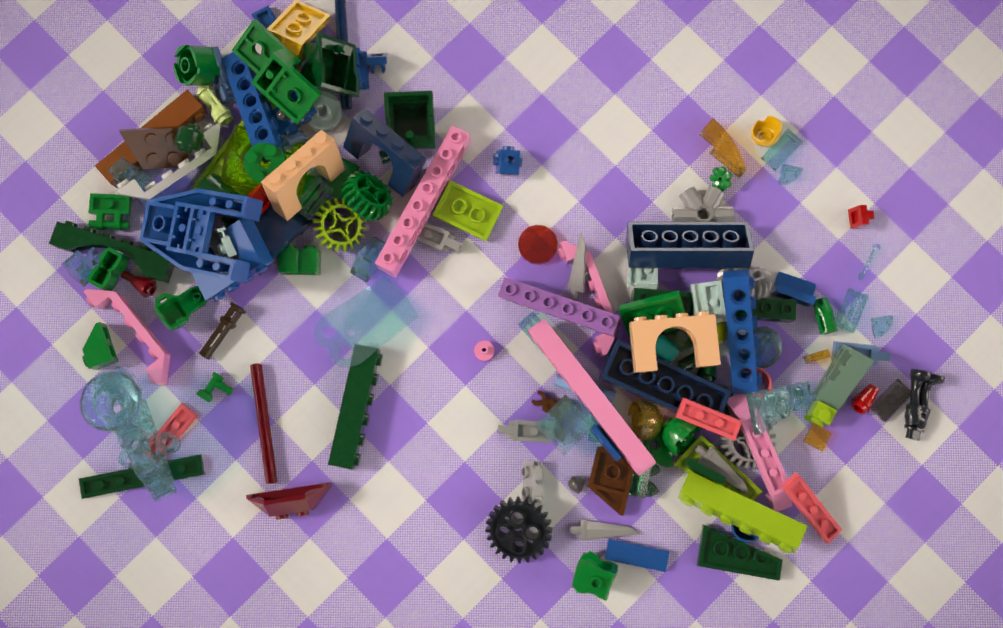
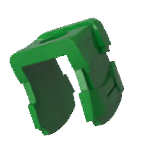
(594, 575)

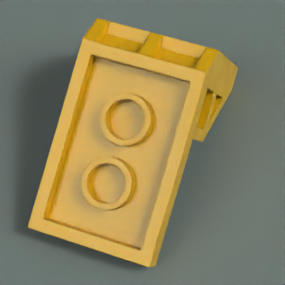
(298, 26)

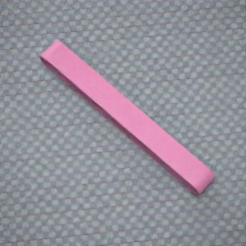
(592, 397)

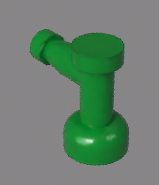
(216, 381)

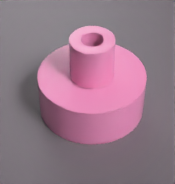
(484, 356)

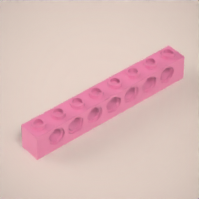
(423, 201)

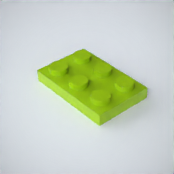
(467, 211)

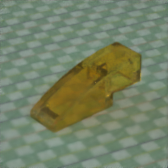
(723, 147)

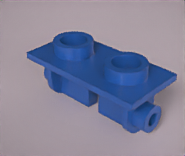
(362, 69)

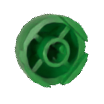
(678, 435)

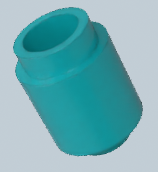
(666, 349)

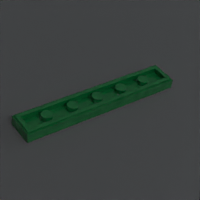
(127, 478)

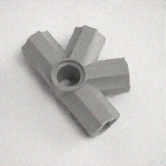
(708, 205)

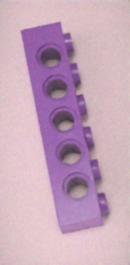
(560, 307)

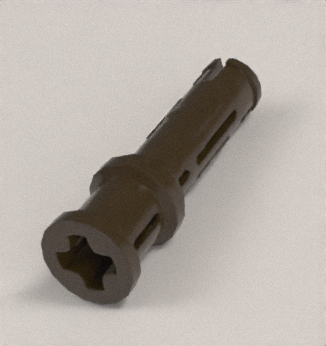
(230, 323)

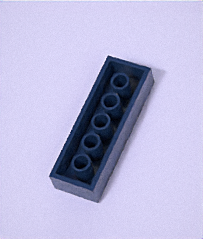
(689, 245)
(661, 387)

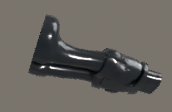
(917, 409)

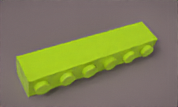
(742, 512)

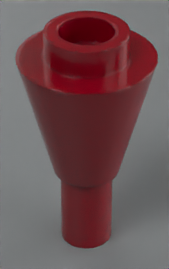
(143, 285)

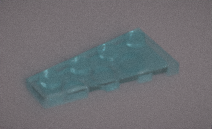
(776, 403)

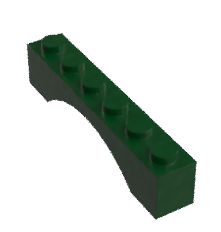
(71, 239)

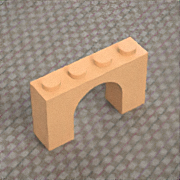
(283, 181)
(700, 328)

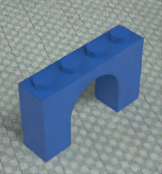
(249, 248)

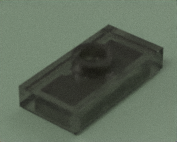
(890, 400)

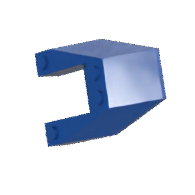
(182, 227)

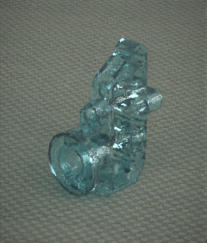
(131, 428)

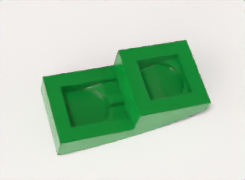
(337, 183)

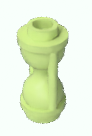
(219, 112)

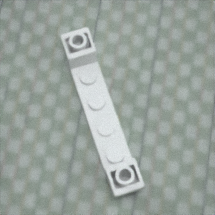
(132, 188)

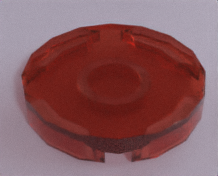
(537, 244)

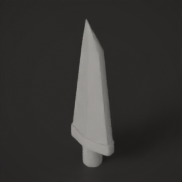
(577, 276)
(715, 462)
(597, 530)

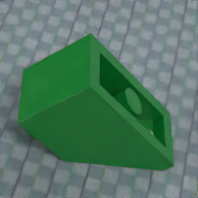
(99, 348)

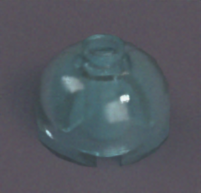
(769, 346)

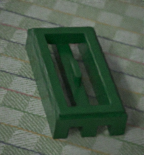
(703, 471)

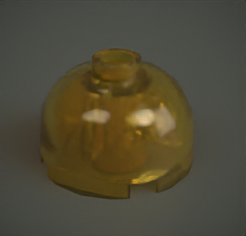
(645, 419)

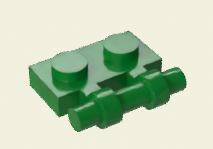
(110, 205)

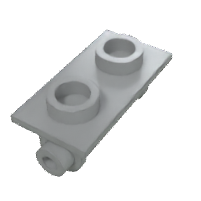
(531, 472)

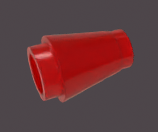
(864, 400)

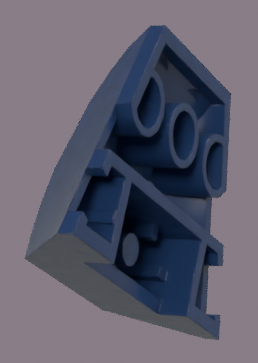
(278, 232)

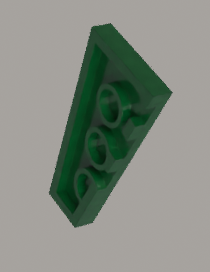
(731, 555)

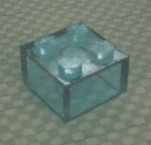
(564, 424)

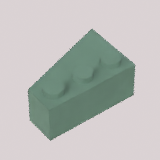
(842, 377)

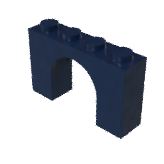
(406, 160)

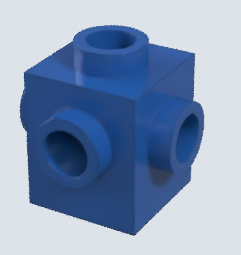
(504, 167)

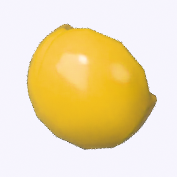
(766, 132)

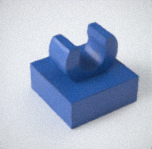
(377, 59)

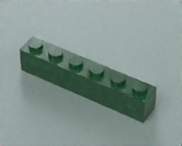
(353, 412)

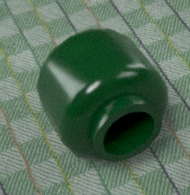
(189, 138)

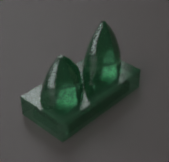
(642, 486)

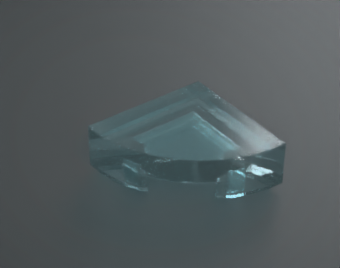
(789, 174)
(881, 325)

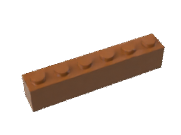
(179, 112)

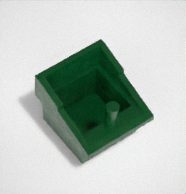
(331, 65)
(412, 117)

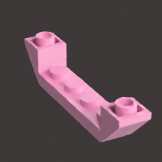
(567, 251)
(159, 369)
(763, 454)

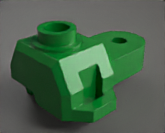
(177, 309)

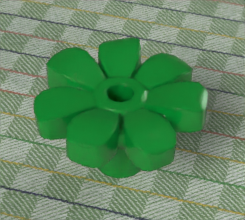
(721, 178)

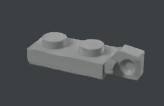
(438, 239)
(522, 431)

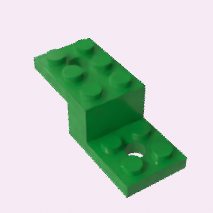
(276, 71)

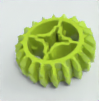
(343, 232)

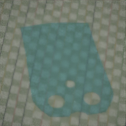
(373, 315)

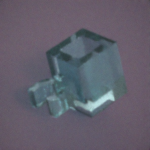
(80, 266)

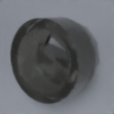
(576, 484)

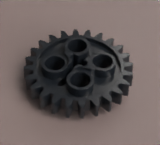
(531, 518)

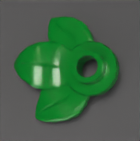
(660, 453)

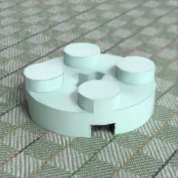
(333, 116)

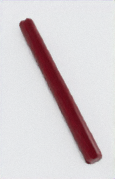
(263, 423)

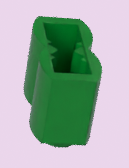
(299, 261)
(110, 266)

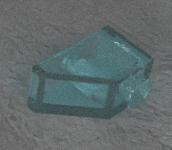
(364, 262)

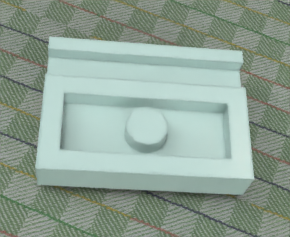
(225, 245)
(643, 278)
(710, 298)

